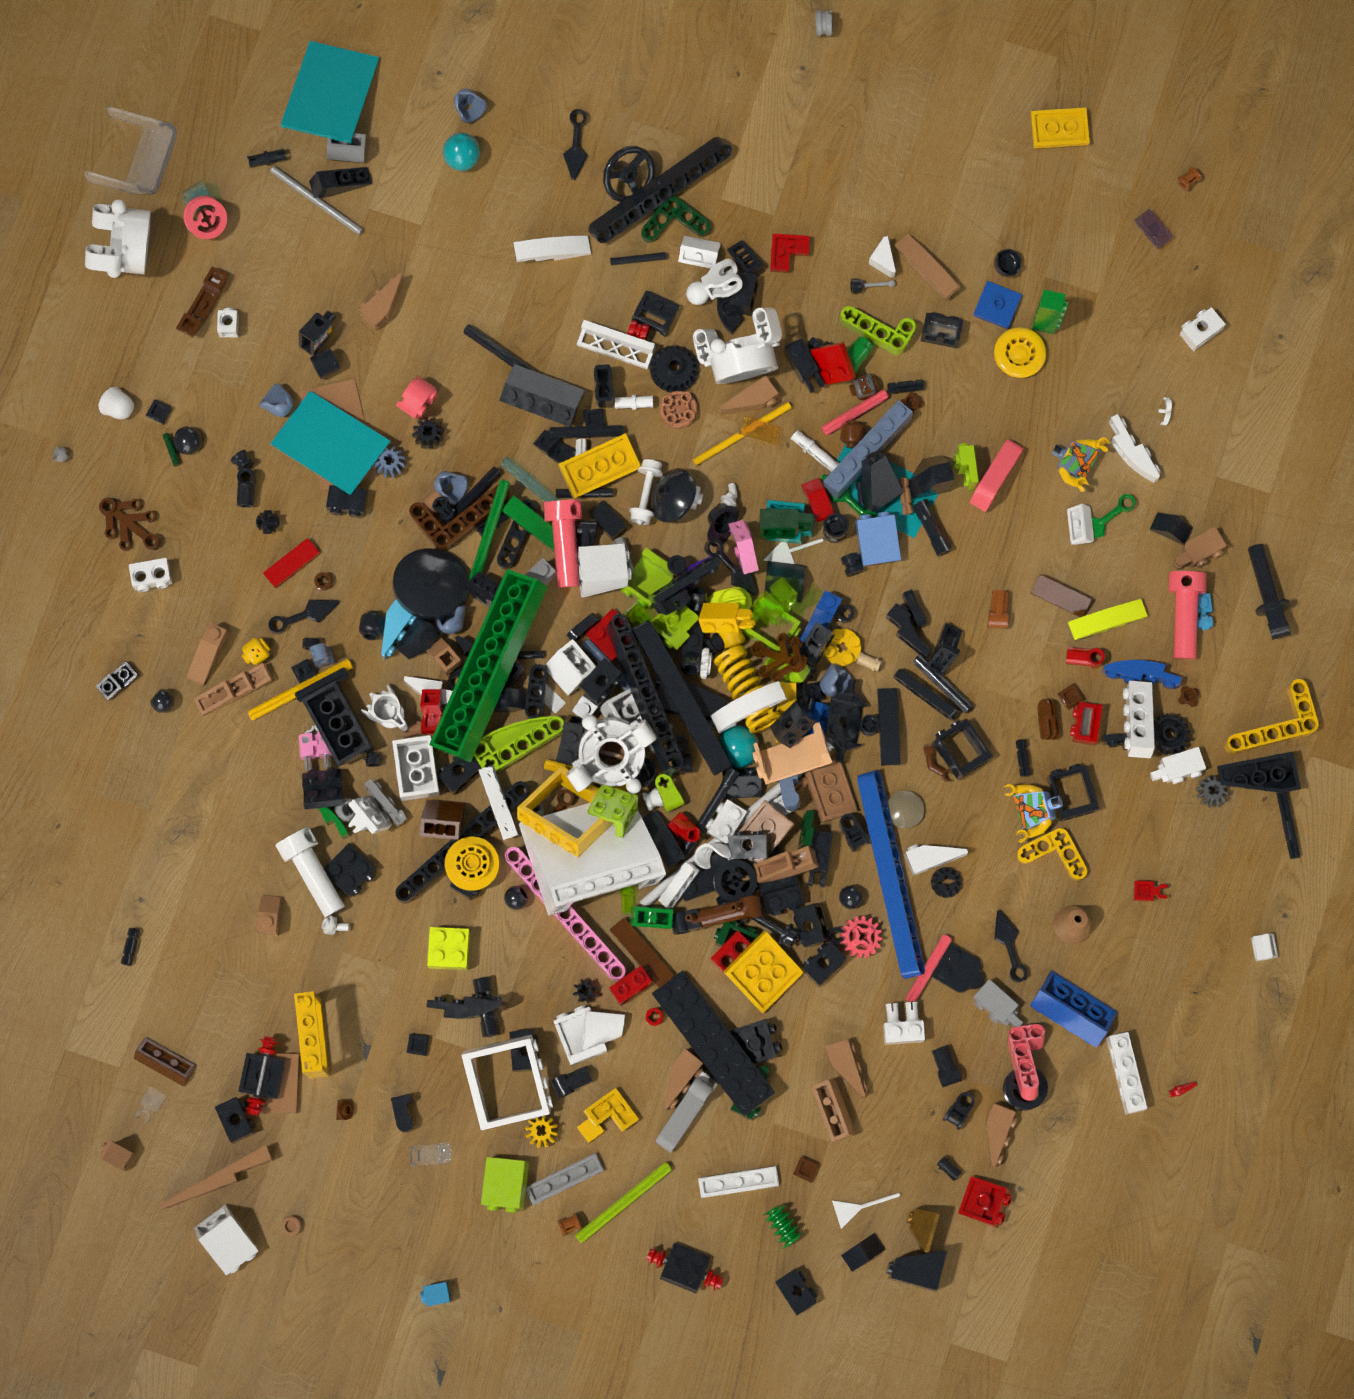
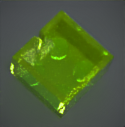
(771, 606)

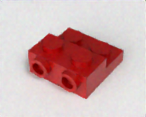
(985, 1202)

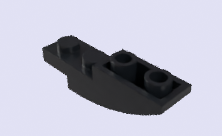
(469, 1007)

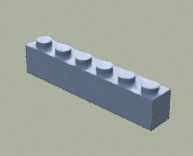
(875, 440)

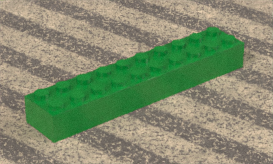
(488, 665)

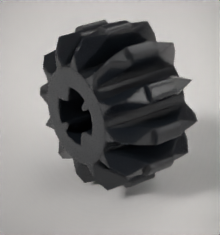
(435, 429)

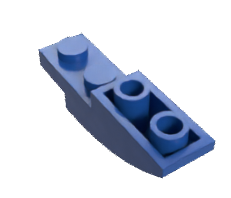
(1136, 669)

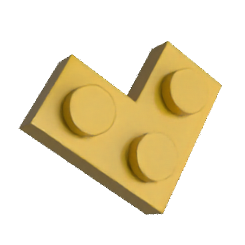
(614, 1106)

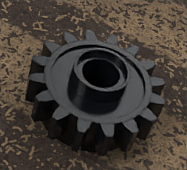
(1179, 730)

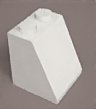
(603, 568)
(225, 1240)

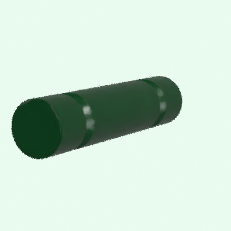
(171, 450)

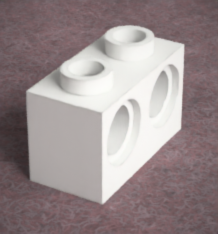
(150, 569)

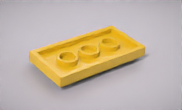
(599, 466)

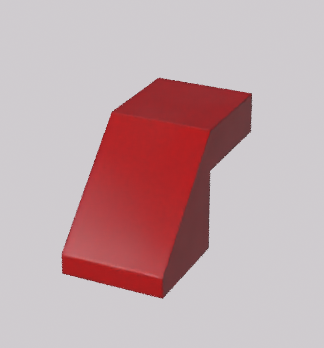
(817, 499)
(432, 709)

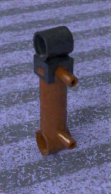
(700, 919)

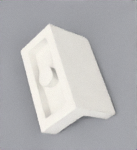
(699, 252)

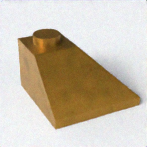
(923, 1227)

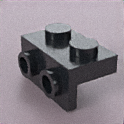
(746, 785)

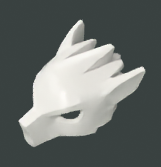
(386, 710)

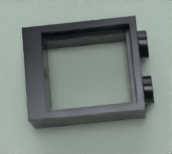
(974, 739)
(1079, 811)

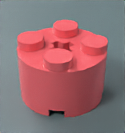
(417, 397)

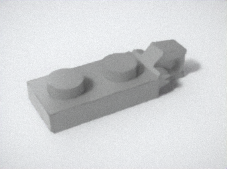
(385, 803)

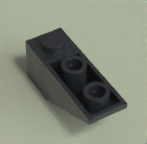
(339, 181)

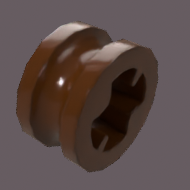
(319, 576)

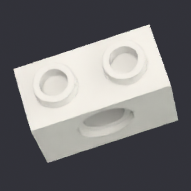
(1195, 337)

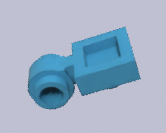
(1204, 608)

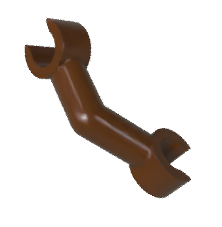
(928, 752)

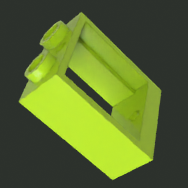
(794, 631)

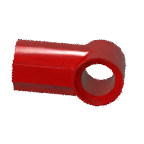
(1081, 657)
(682, 827)

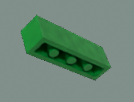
(1049, 312)

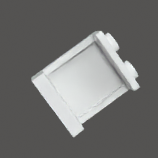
(570, 1031)

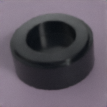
(676, 565)

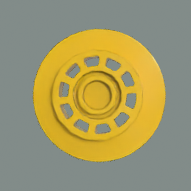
(1019, 352)
(471, 863)

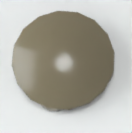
(905, 809)

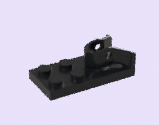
(665, 597)

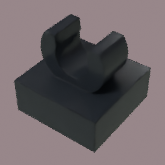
(303, 671)

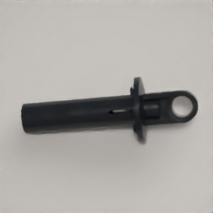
(1272, 605)

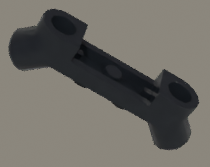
(693, 645)

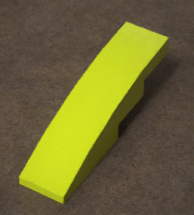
(1107, 619)

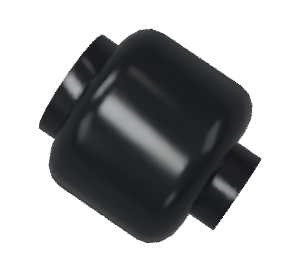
(371, 625)

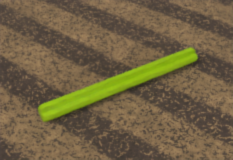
(623, 1202)

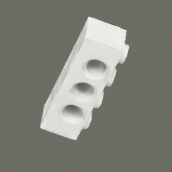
(1141, 693)
(1126, 1073)

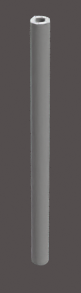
(319, 202)

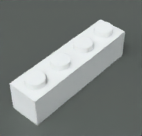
(678, 885)

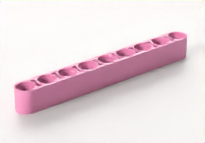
(569, 923)

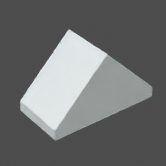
(882, 258)

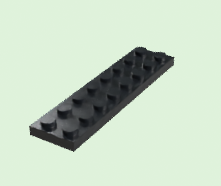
(713, 1044)

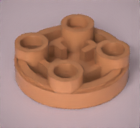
(678, 409)

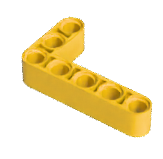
(1280, 728)

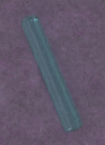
(527, 480)

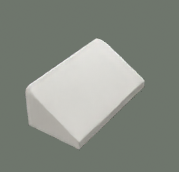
(1080, 524)

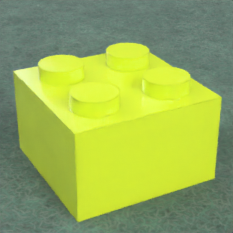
(448, 948)

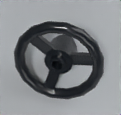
(625, 171)

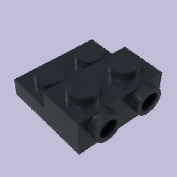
(322, 788)
(350, 870)
(781, 895)
(759, 1040)

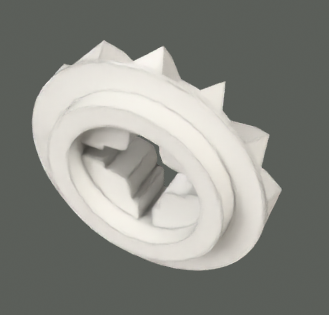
(705, 663)

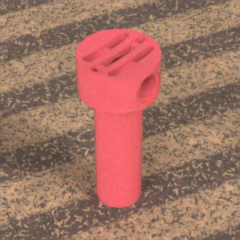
(563, 517)
(1186, 611)

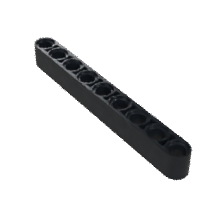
(660, 189)
(645, 685)
(681, 697)
(438, 859)

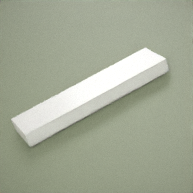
(738, 1182)

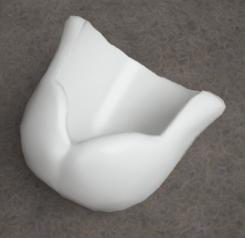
(116, 404)

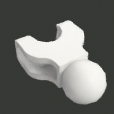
(715, 283)

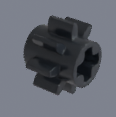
(267, 522)
(581, 995)

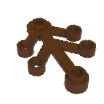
(127, 521)
(796, 662)

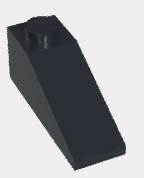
(663, 840)

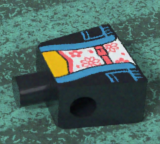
(316, 332)

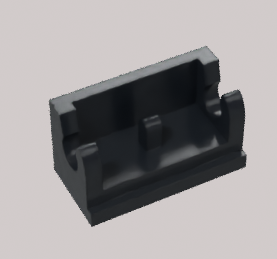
(745, 297)

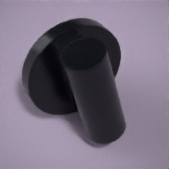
(814, 690)

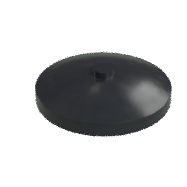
(430, 583)

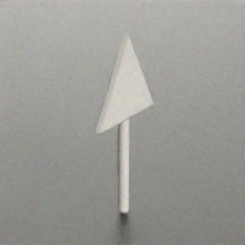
(783, 553)

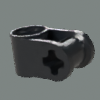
(853, 833)
(959, 1111)

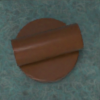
(344, 1110)

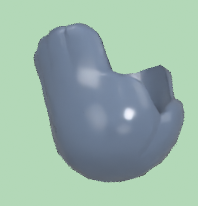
(465, 98)
(272, 401)
(458, 482)
(453, 623)
(834, 674)

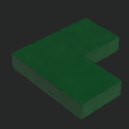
(806, 830)

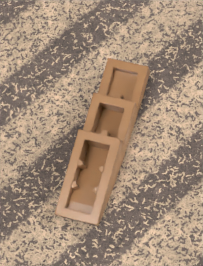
(926, 266)
(233, 689)

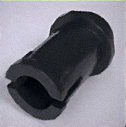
(950, 1169)

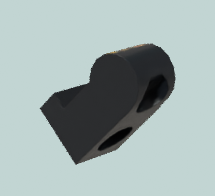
(401, 1113)

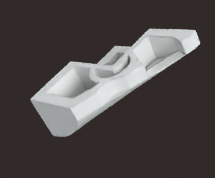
(601, 1028)

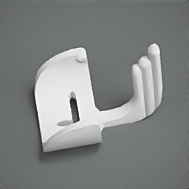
(703, 854)

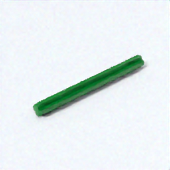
(490, 527)

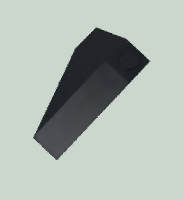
(1267, 773)

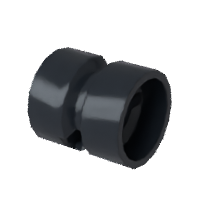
(835, 528)

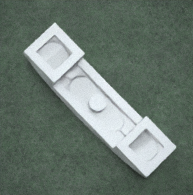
(748, 705)

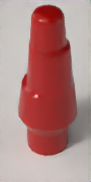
(1181, 1089)

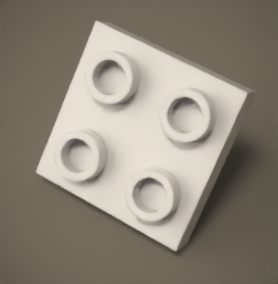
(368, 816)

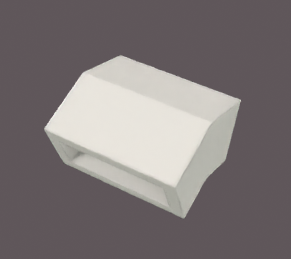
(1264, 947)

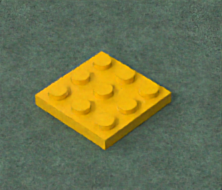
(763, 972)

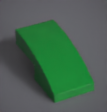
(330, 818)

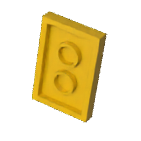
(1059, 128)

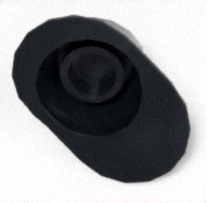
(719, 521)

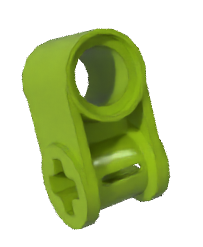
(670, 795)

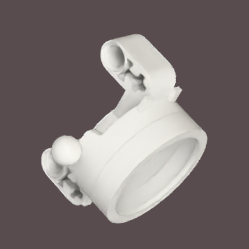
(128, 239)
(743, 356)
(630, 736)

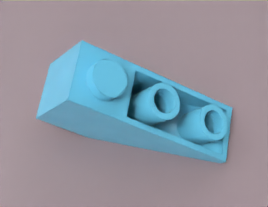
(395, 628)

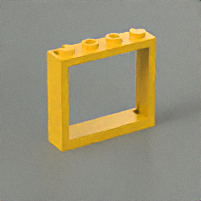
(551, 831)
(311, 1034)

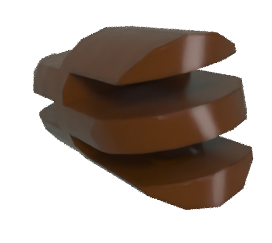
(1048, 720)

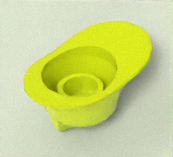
(732, 595)

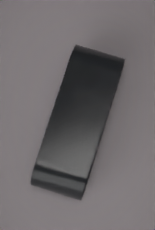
(535, 683)

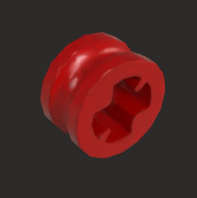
(659, 1020)

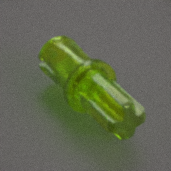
(626, 899)

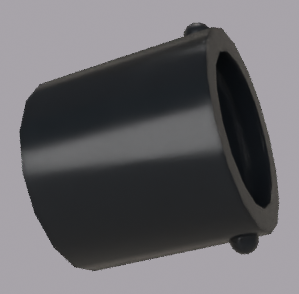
(325, 363)

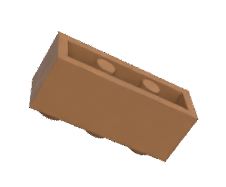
(833, 1110)

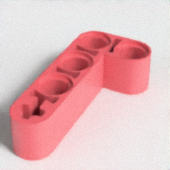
(996, 475)
(1021, 1042)

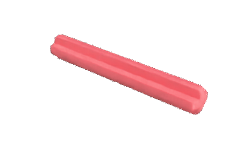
(855, 412)
(929, 968)

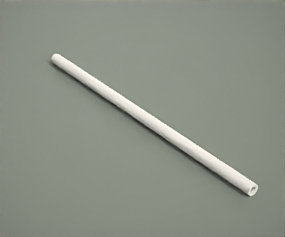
(769, 796)

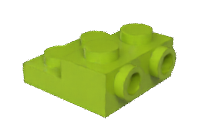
(965, 463)
(674, 626)

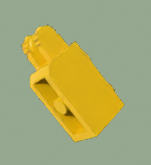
(724, 618)

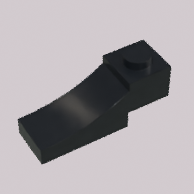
(900, 617)

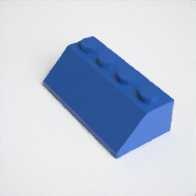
(1073, 1009)

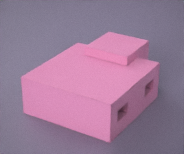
(745, 547)

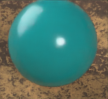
(738, 745)

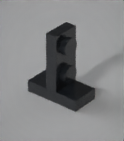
(945, 650)
(570, 740)

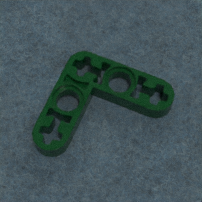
(676, 213)

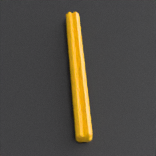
(289, 695)

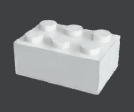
(415, 768)

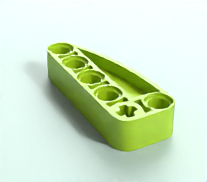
(508, 738)

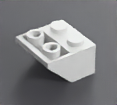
(569, 667)

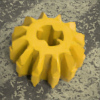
(548, 1130)

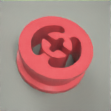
(217, 210)

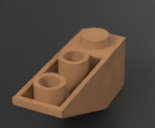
(380, 307)
(842, 1062)
(682, 1072)
(997, 1127)

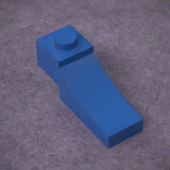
(823, 613)

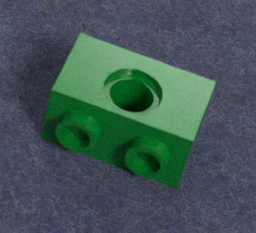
(651, 917)

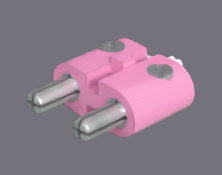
(313, 746)

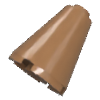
(1067, 929)

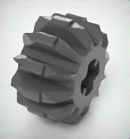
(1207, 797)

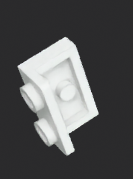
(726, 821)

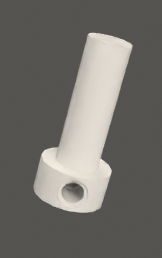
(299, 850)

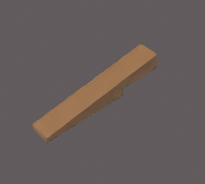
(221, 1178)

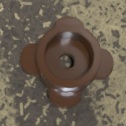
(912, 398)
(1193, 696)

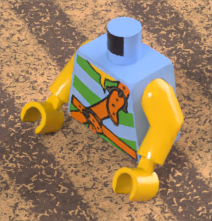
(1034, 809)

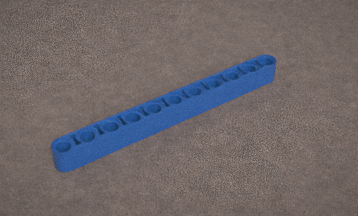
(891, 874)

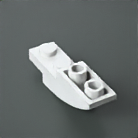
(1136, 457)

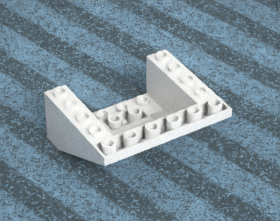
(602, 868)

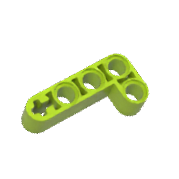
(876, 327)

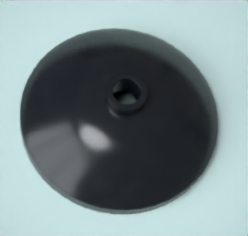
(673, 495)

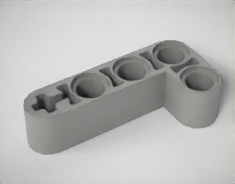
(684, 1114)

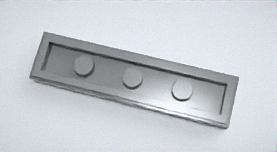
(564, 1179)

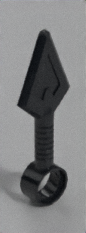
(575, 155)
(738, 578)
(315, 610)
(1006, 934)

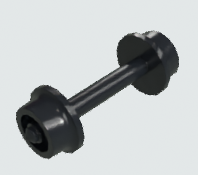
(788, 936)

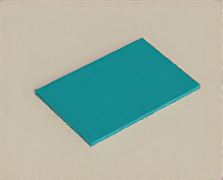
(330, 92)

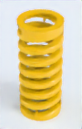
(736, 654)

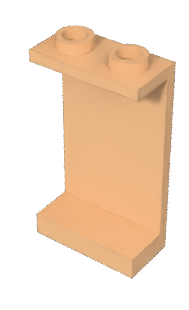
(783, 762)

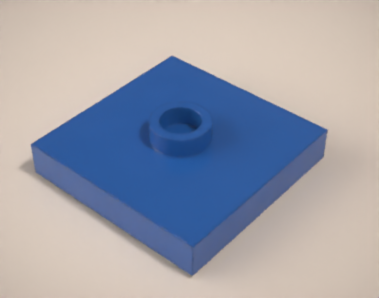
(997, 305)

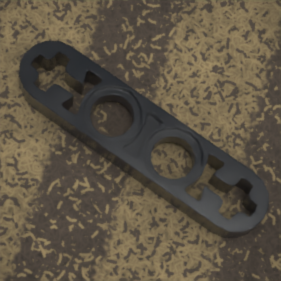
(513, 534)
(925, 694)

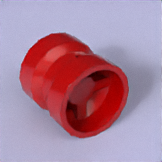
(638, 330)

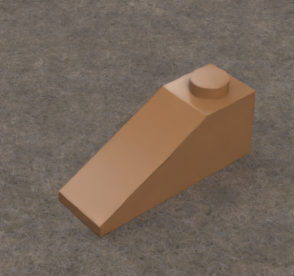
(752, 398)
(207, 653)

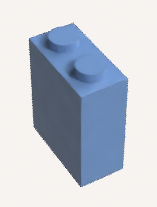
(877, 538)

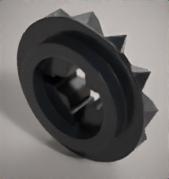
(941, 889)

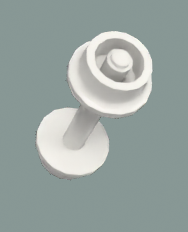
(651, 469)

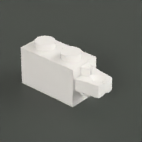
(1180, 765)

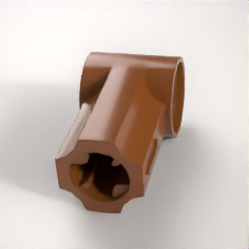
(998, 613)

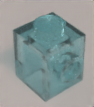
(194, 191)

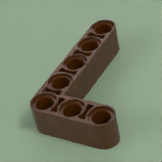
(461, 520)

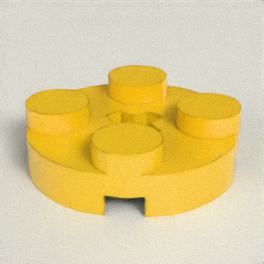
(852, 644)

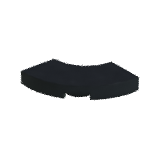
(728, 318)

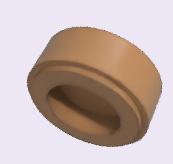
(291, 1226)

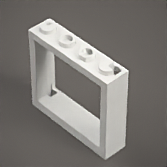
(478, 1099)

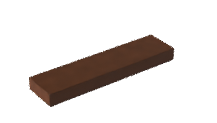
(641, 952)

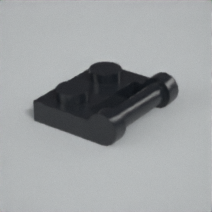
(657, 307)

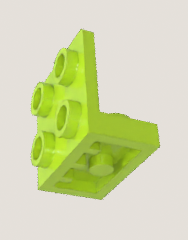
(615, 807)

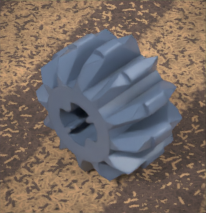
(398, 461)

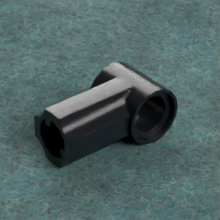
(245, 490)
(586, 533)
(947, 1071)
(567, 1083)

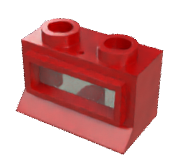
(1087, 723)

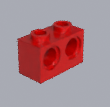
(728, 950)
(630, 985)

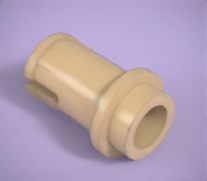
(869, 662)

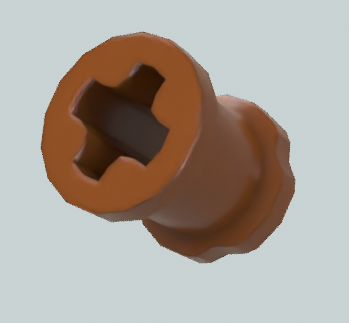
(1189, 178)
(569, 1224)

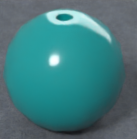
(461, 151)

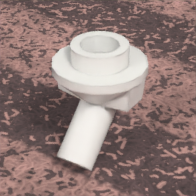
(730, 498)
(330, 925)

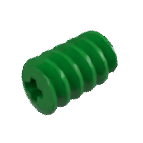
(783, 1225)

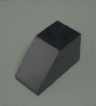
(417, 638)

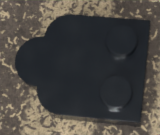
(958, 970)

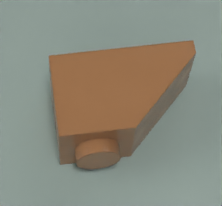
(269, 915)

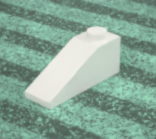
(929, 857)

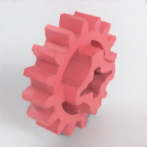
(866, 942)

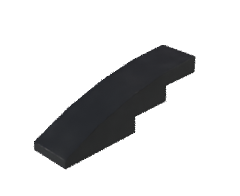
(888, 727)

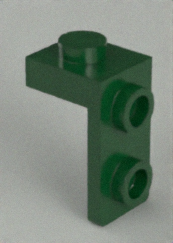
(721, 934)

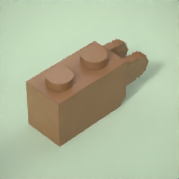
(1200, 549)

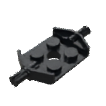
(849, 707)

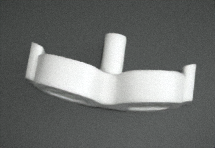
(1168, 406)

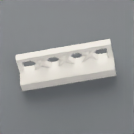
(619, 338)

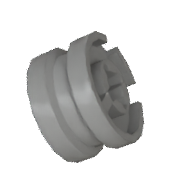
(823, 23)

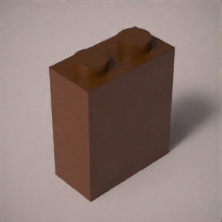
(442, 819)

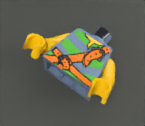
(1078, 460)

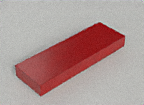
(291, 563)

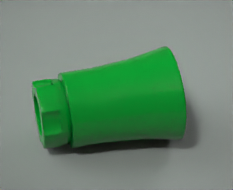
(858, 352)

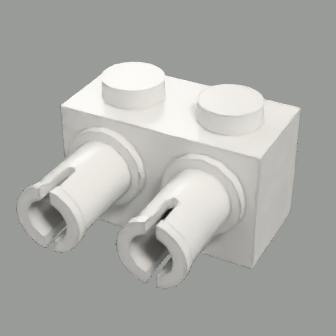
(903, 1032)

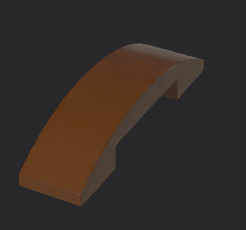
(203, 303)

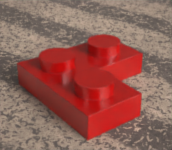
(785, 245)

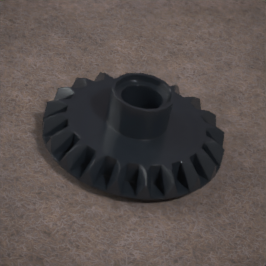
(674, 380)

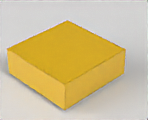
(589, 1131)

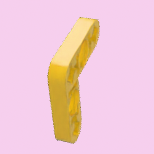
(1054, 845)

